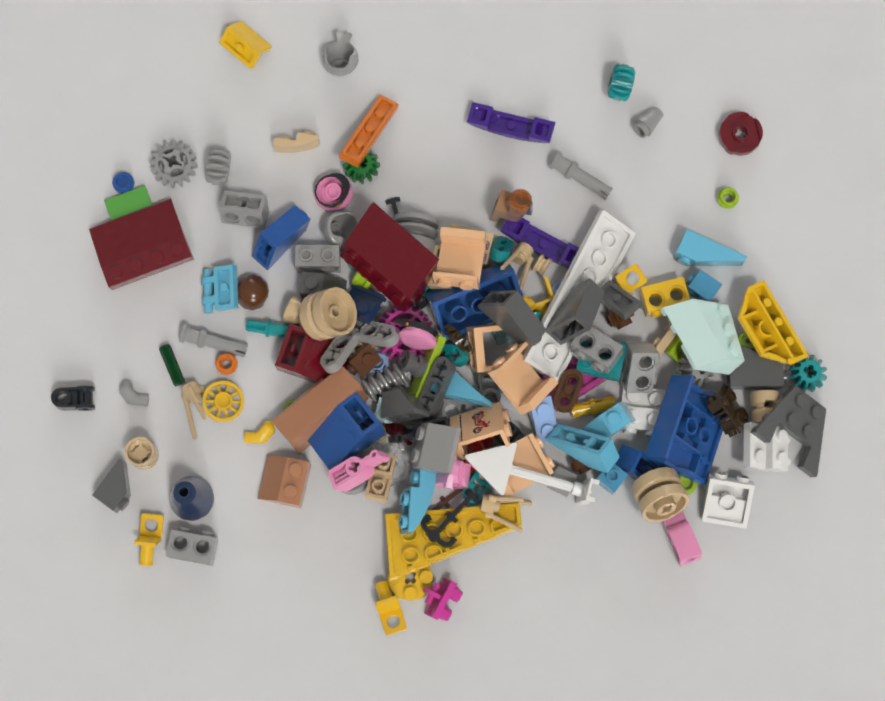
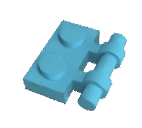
(225, 288)

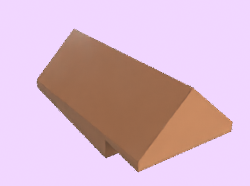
(311, 409)

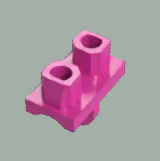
(438, 598)

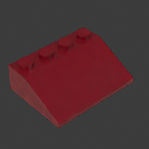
(140, 244)
(389, 258)

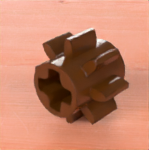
(615, 319)

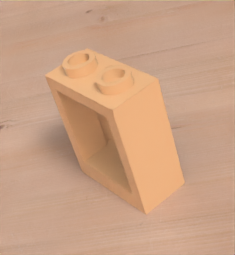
(477, 355)

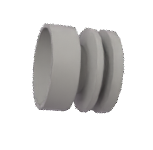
(420, 226)

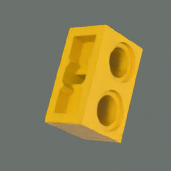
(662, 292)

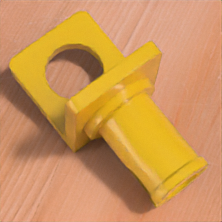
(623, 283)
(543, 305)
(149, 539)
(388, 607)

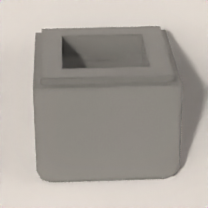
(563, 474)

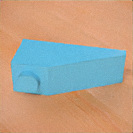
(701, 251)
(462, 390)
(611, 421)
(586, 447)

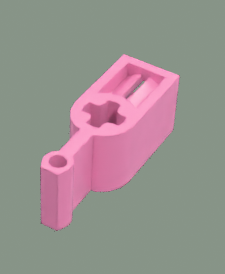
(356, 470)
(682, 539)

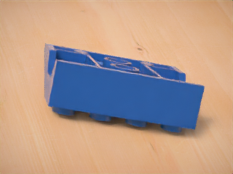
(685, 431)

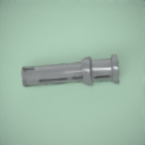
(571, 170)
(203, 338)

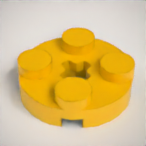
(412, 591)

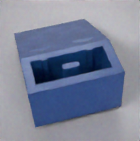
(346, 432)

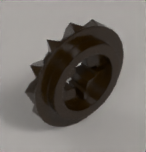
(457, 338)

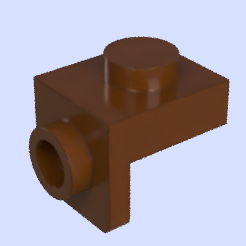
(363, 360)

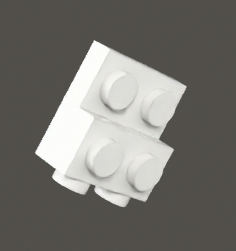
(645, 410)
(766, 456)
(728, 500)

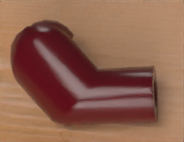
(397, 428)

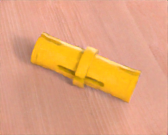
(593, 406)

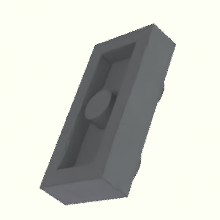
(619, 300)

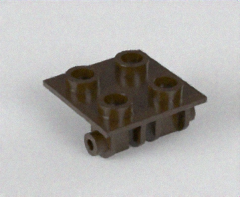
(737, 415)

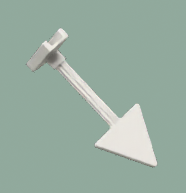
(496, 466)

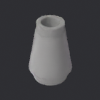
(647, 123)

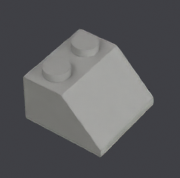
(435, 448)

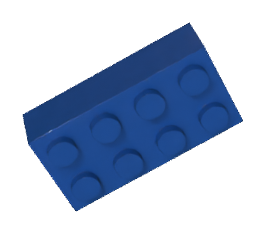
(461, 307)

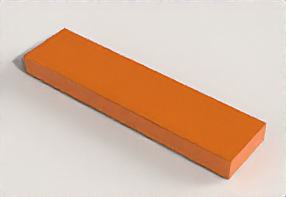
(368, 131)

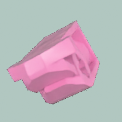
(457, 479)

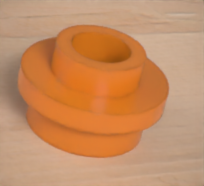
(226, 357)

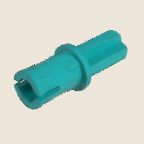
(268, 328)

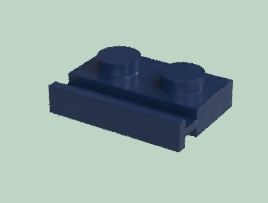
(366, 303)

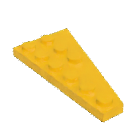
(415, 551)

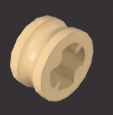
(541, 265)

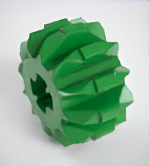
(371, 165)

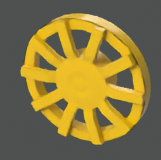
(223, 401)

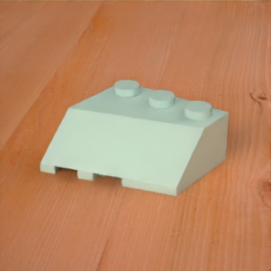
(706, 335)

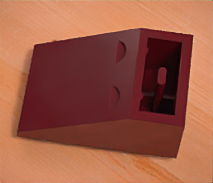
(302, 355)

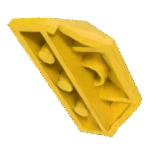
(769, 327)

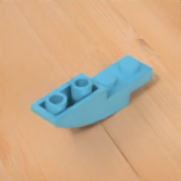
(416, 499)

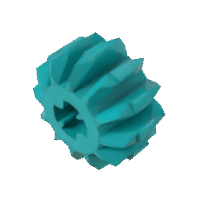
(621, 82)
(815, 370)

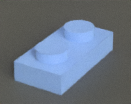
(543, 418)

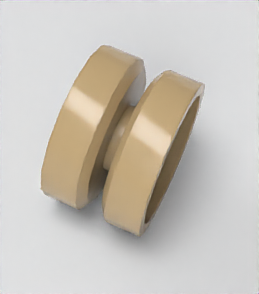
(328, 314)
(660, 494)

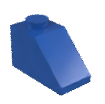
(634, 462)

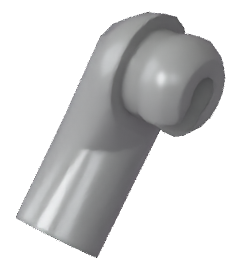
(129, 395)

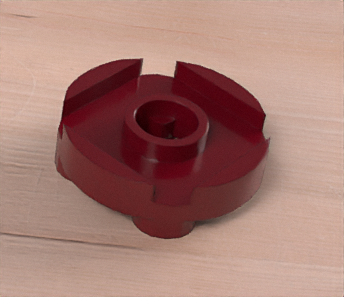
(747, 124)

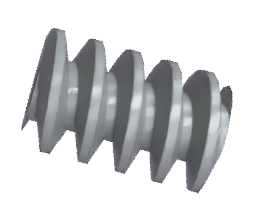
(385, 382)

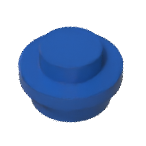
(123, 182)

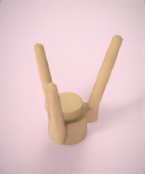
(521, 255)
(192, 394)
(491, 504)

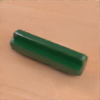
(172, 365)

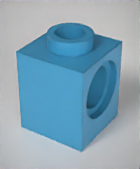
(702, 286)
(613, 479)

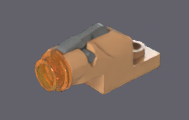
(512, 205)

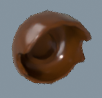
(252, 292)

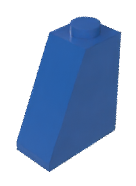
(280, 236)

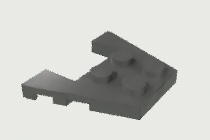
(802, 420)

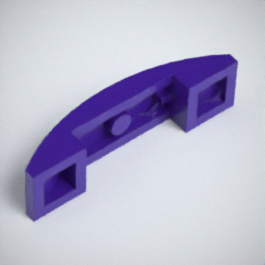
(510, 125)
(541, 242)

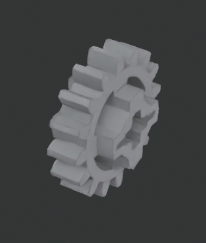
(165, 159)

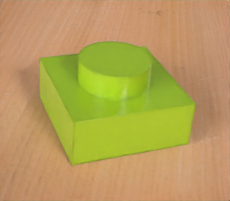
(674, 350)

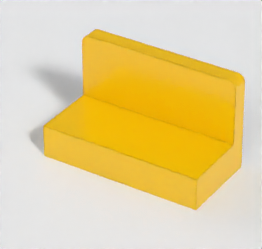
(244, 43)

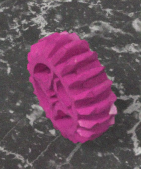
(412, 316)

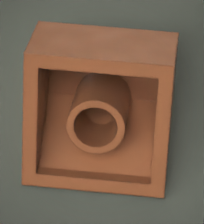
(284, 481)

